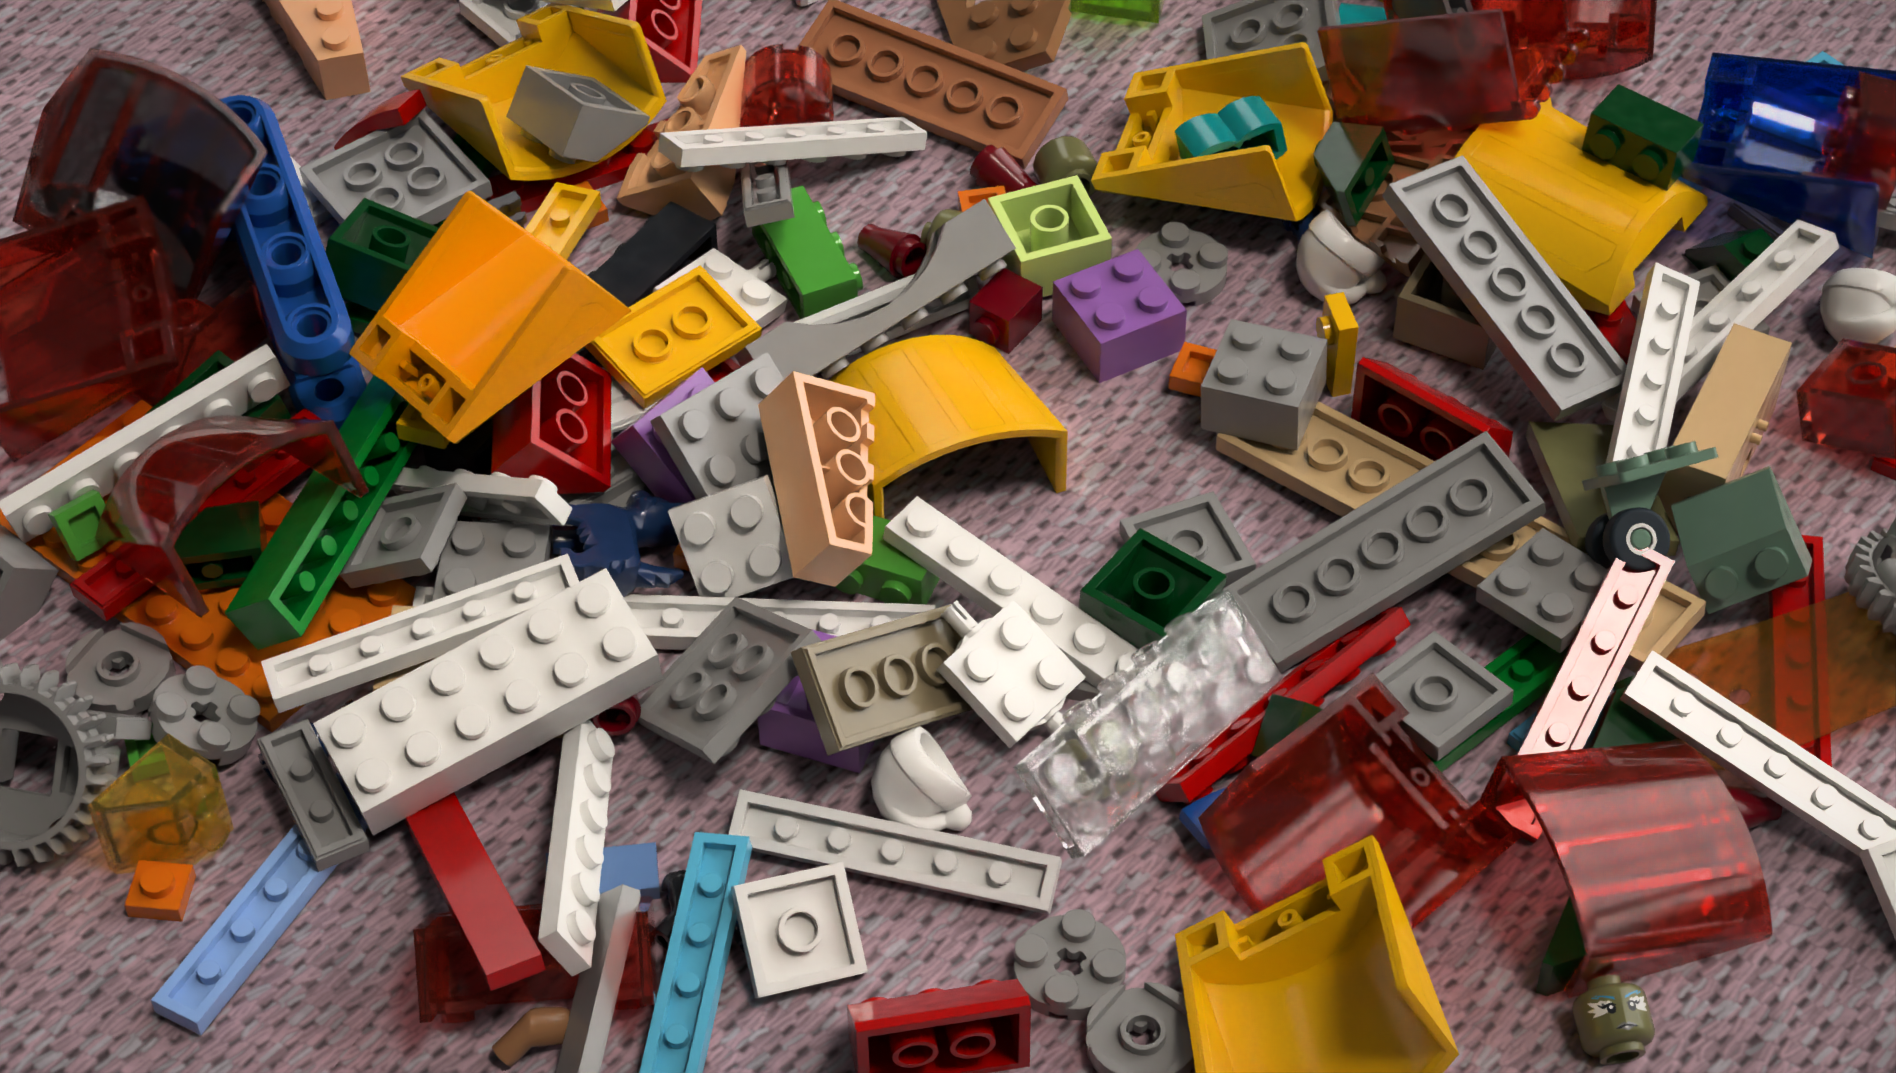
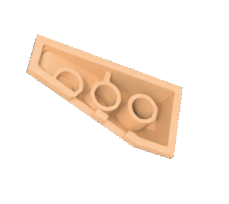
(707, 102)

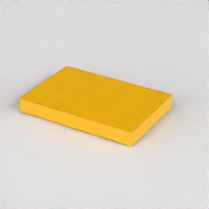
(673, 336)

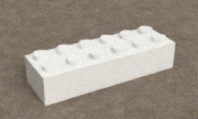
(489, 701)

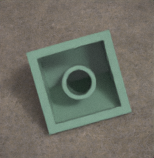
(1740, 540)

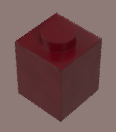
(1005, 310)

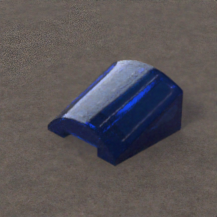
(1770, 125)

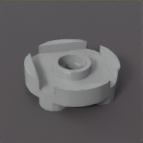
(1192, 248)
(99, 652)
(205, 694)
(1068, 937)
(1121, 1011)

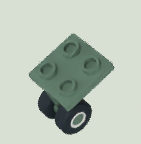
(1628, 495)

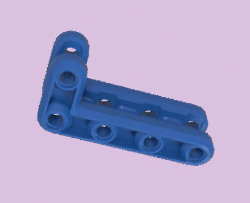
(294, 278)

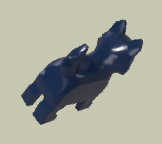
(610, 539)

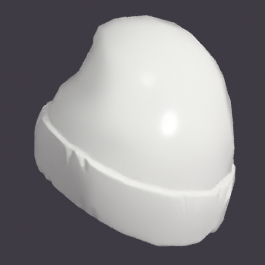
(1336, 262)
(1859, 305)
(919, 785)

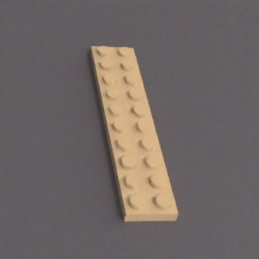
(1349, 464)

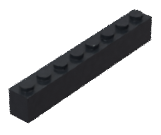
(637, 266)

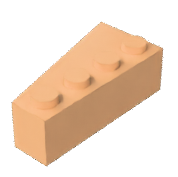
(326, 41)
(821, 473)

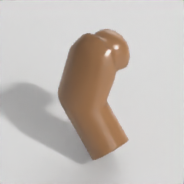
(535, 1028)

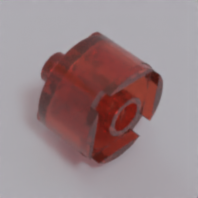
(786, 87)

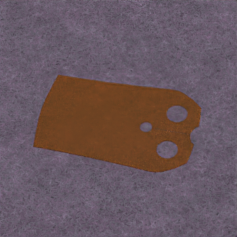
(1801, 668)

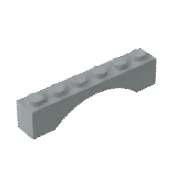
(956, 252)

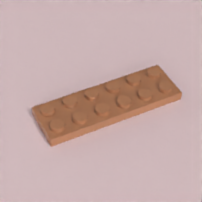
(934, 82)

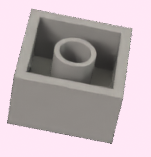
(1263, 384)

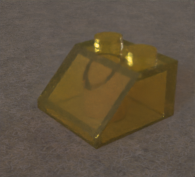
(162, 809)

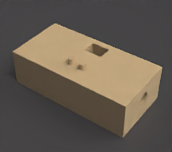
(1729, 413)

